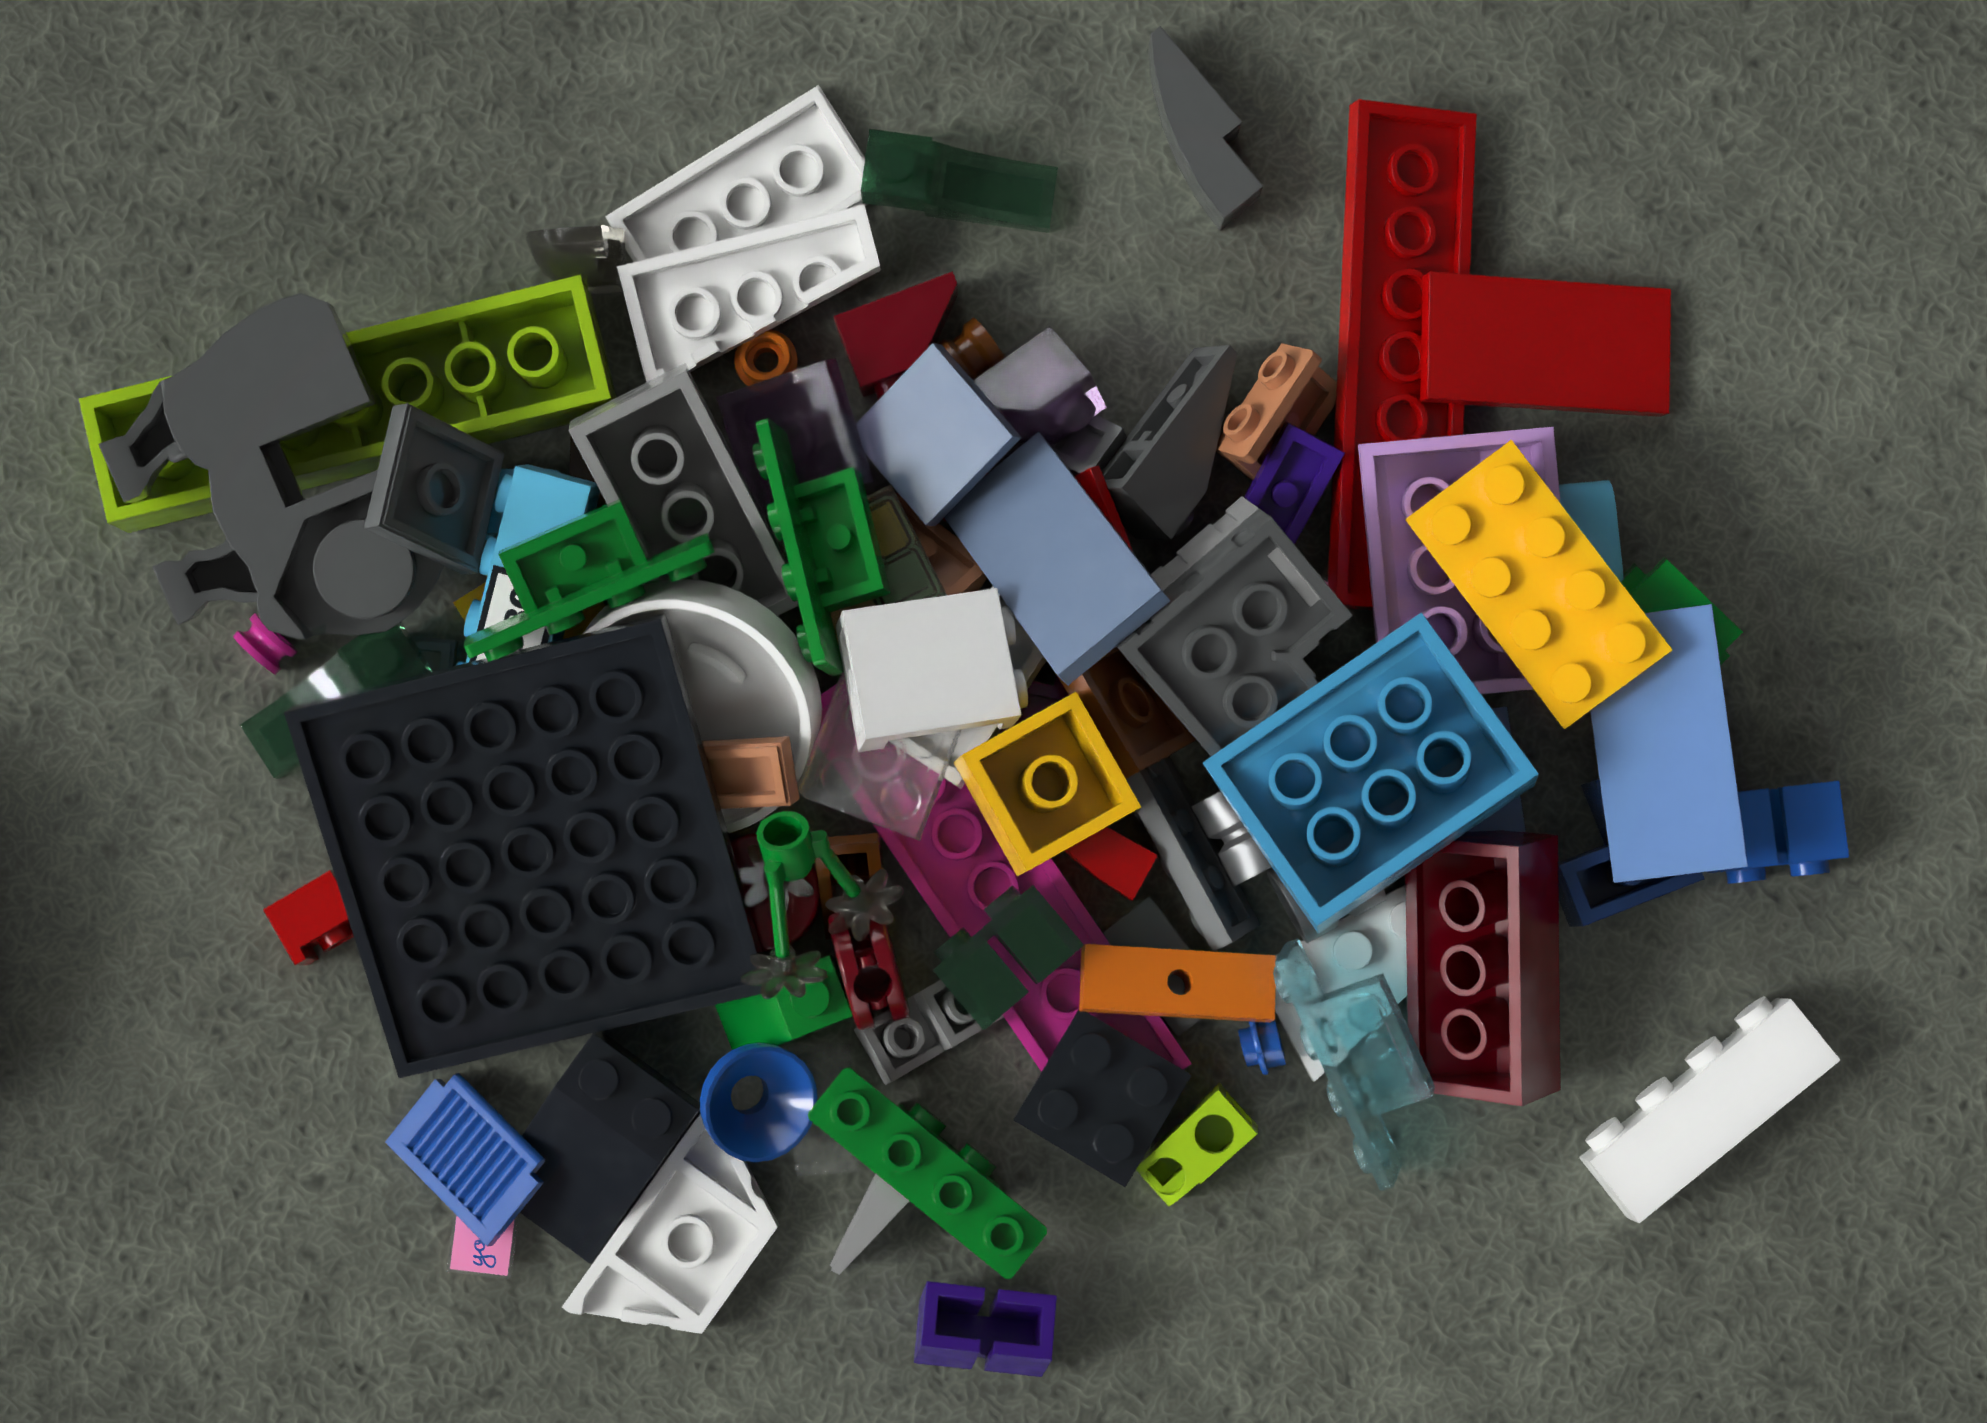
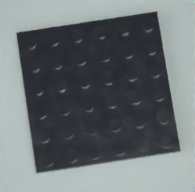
(529, 846)

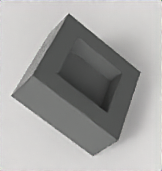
(1090, 445)

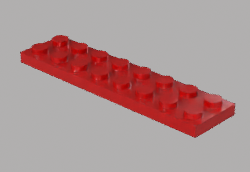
(1401, 220)

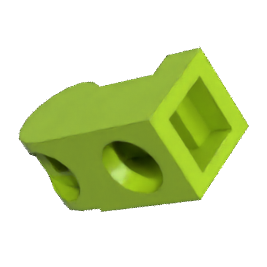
(1197, 1145)

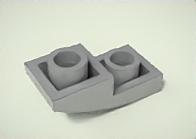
(933, 1027)

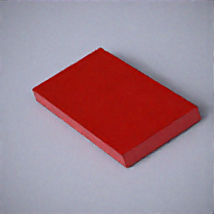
(1545, 344)

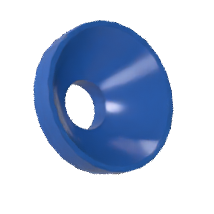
(776, 1120)

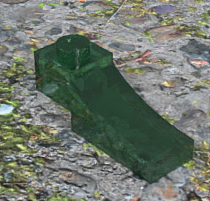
(956, 182)
(357, 665)

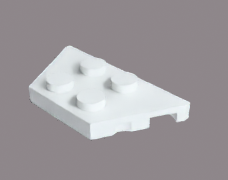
(681, 1241)

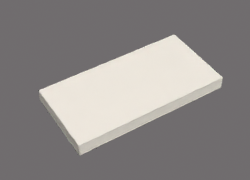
(765, 177)

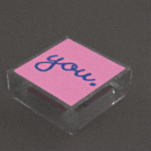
(473, 1257)

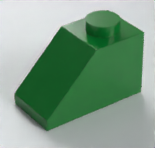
(786, 1016)

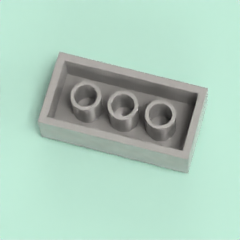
(681, 481)

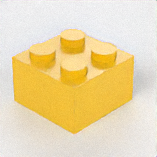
(1046, 783)

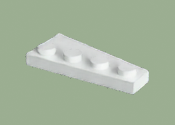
(734, 289)

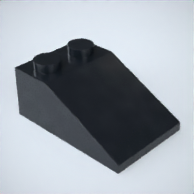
(602, 1142)

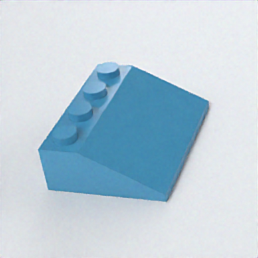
(1371, 772)

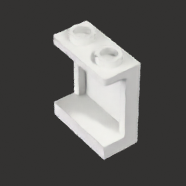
(930, 667)

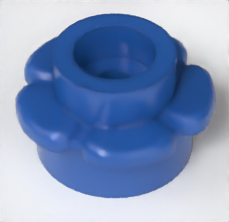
(1262, 1045)

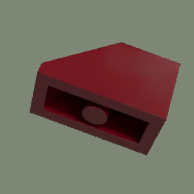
(894, 331)

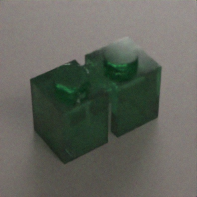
(1029, 933)

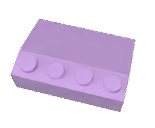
(1404, 574)

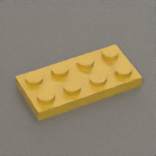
(1538, 584)

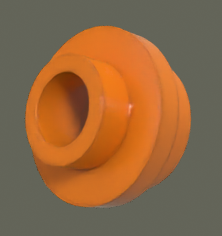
(772, 342)

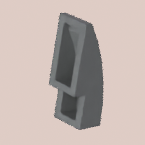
(1199, 132)

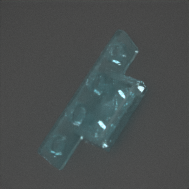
(1364, 1054)

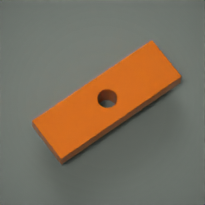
(1215, 983)

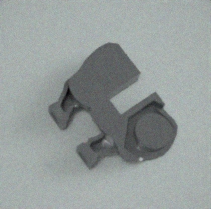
(294, 556)

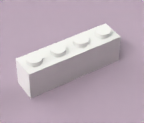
(1708, 1107)

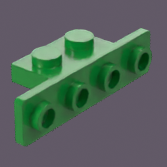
(826, 542)
(576, 568)
(929, 1171)

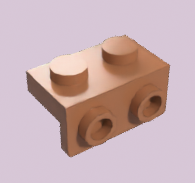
(1287, 390)

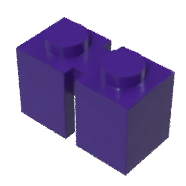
(1012, 1339)

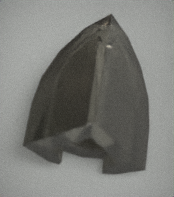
(583, 251)

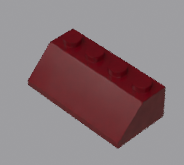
(1486, 966)

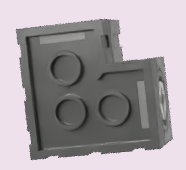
(1234, 627)

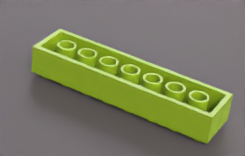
(480, 366)

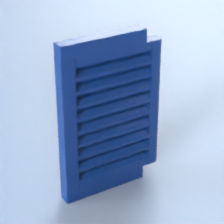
(468, 1156)

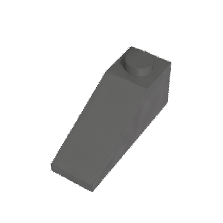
(1172, 449)

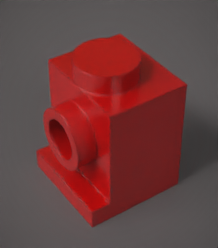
(311, 918)

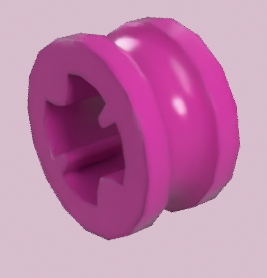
(264, 645)

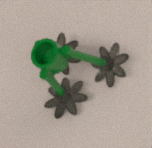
(781, 861)

